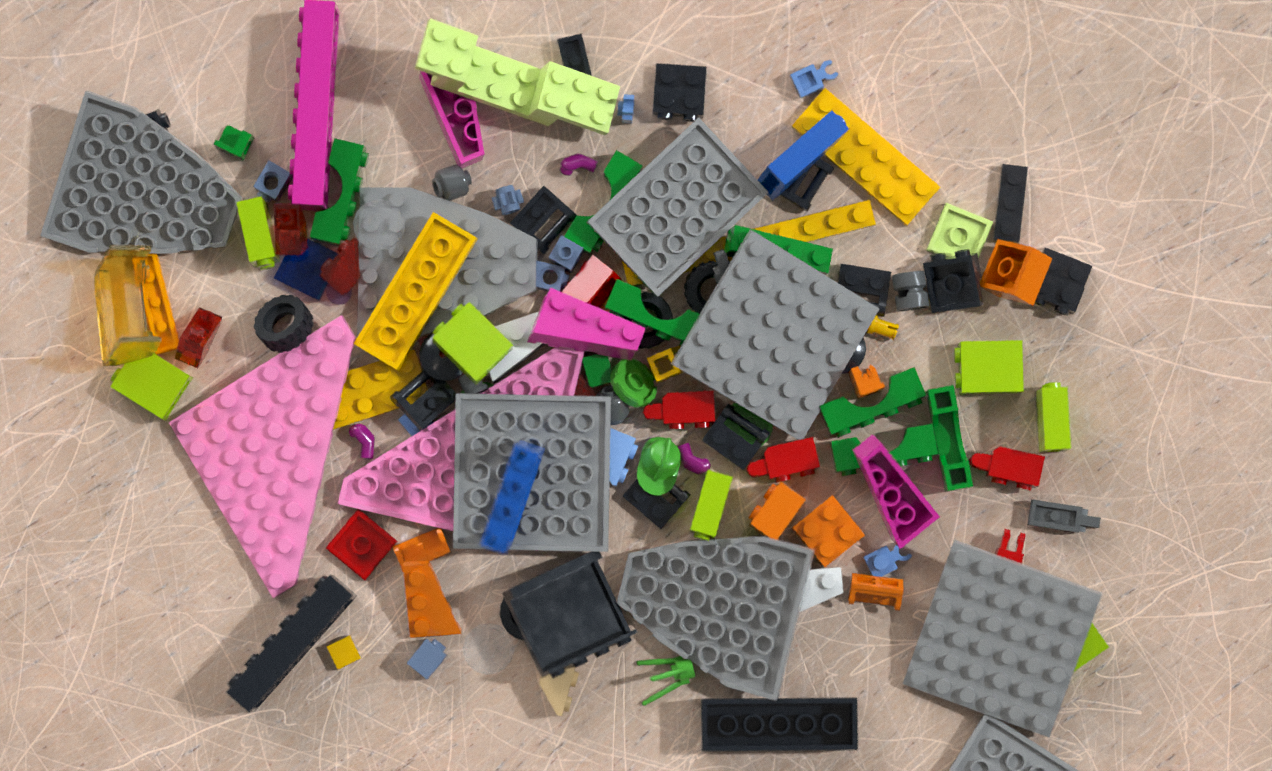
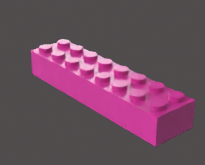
(315, 104)

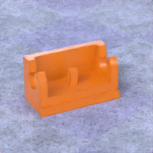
(865, 384)
(423, 547)
(876, 590)

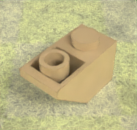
(558, 689)

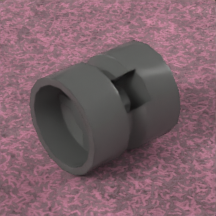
(910, 291)

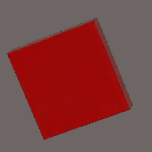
(361, 544)

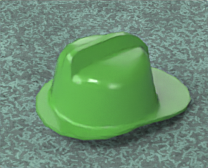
(658, 466)

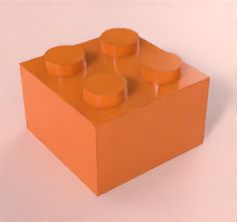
(1015, 272)
(777, 511)
(828, 531)

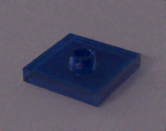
(303, 270)

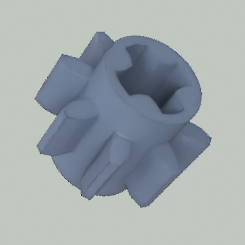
(507, 200)

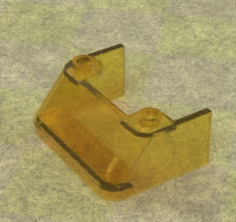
(121, 305)

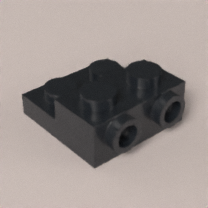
(679, 91)
(953, 281)
(1063, 283)

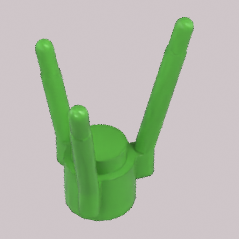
(680, 670)

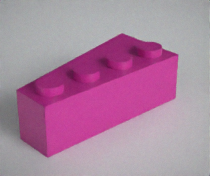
(457, 121)
(584, 327)
(896, 496)

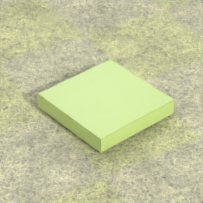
(959, 231)

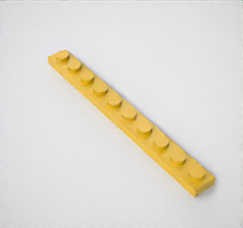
(804, 228)

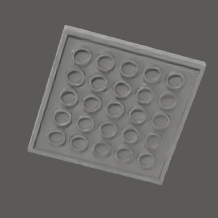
(775, 335)
(573, 480)
(1002, 638)

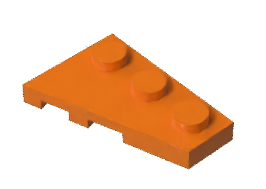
(426, 605)

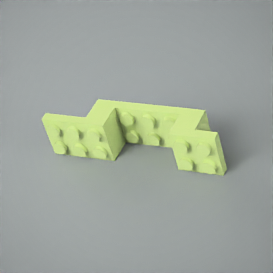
(512, 85)

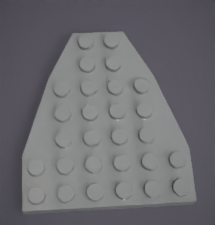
(135, 186)
(492, 276)
(722, 604)

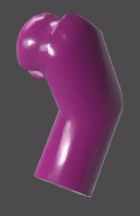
(576, 161)
(365, 437)
(693, 463)

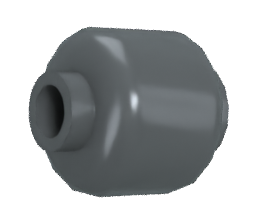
(451, 182)
(619, 409)

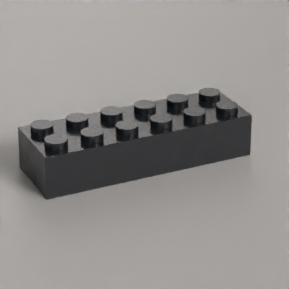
(291, 643)
(779, 724)

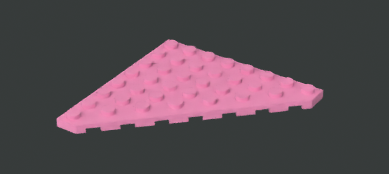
(267, 447)
(418, 474)

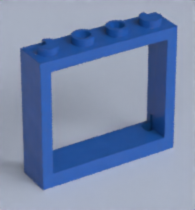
(512, 497)

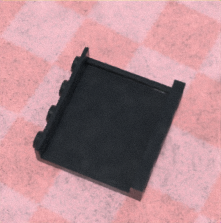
(568, 615)

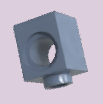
(269, 171)
(566, 254)
(542, 268)
(428, 657)

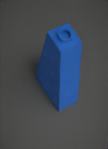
(802, 154)

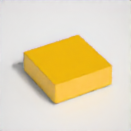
(344, 652)

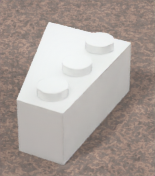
(517, 333)
(821, 586)

